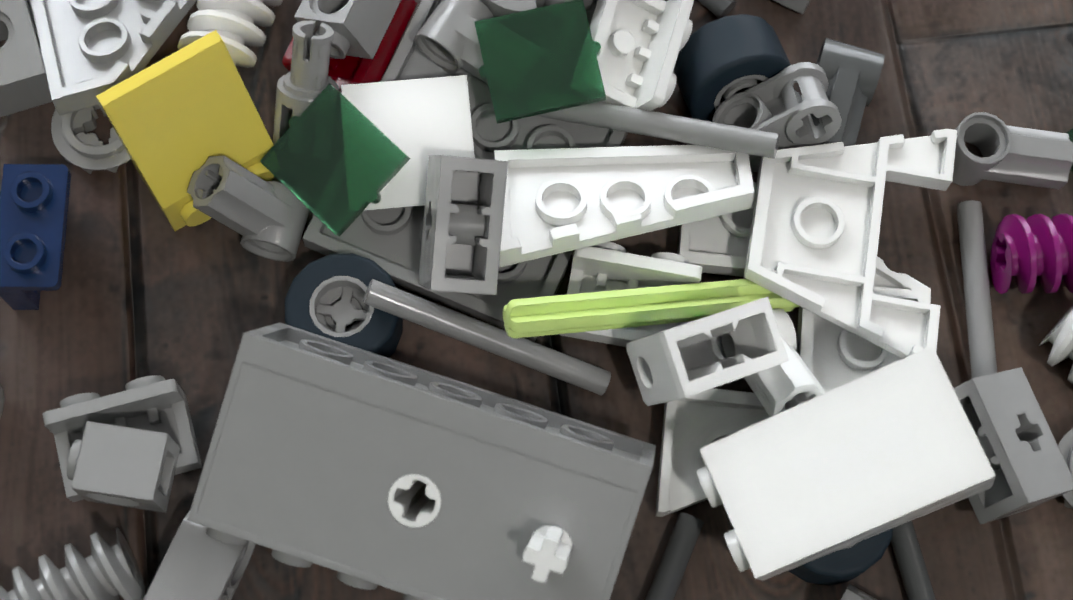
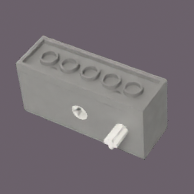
(414, 477)

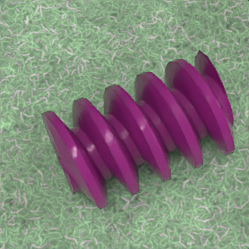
(1032, 250)

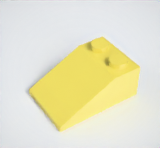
(180, 117)

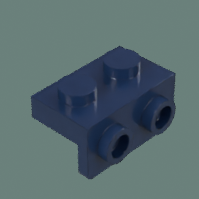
(32, 231)

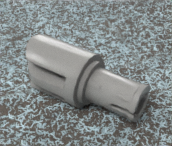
(307, 74)

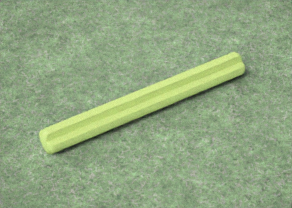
(631, 307)

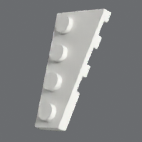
(606, 194)

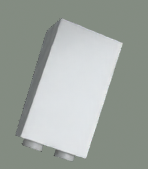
(845, 466)

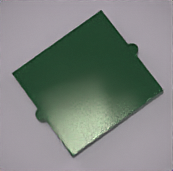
(540, 61)
(334, 160)

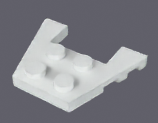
(821, 231)

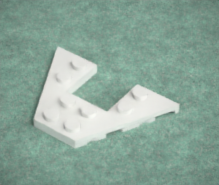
(827, 350)

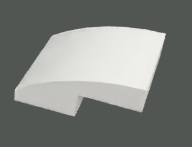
(423, 121)

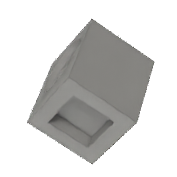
(356, 23)
(123, 466)

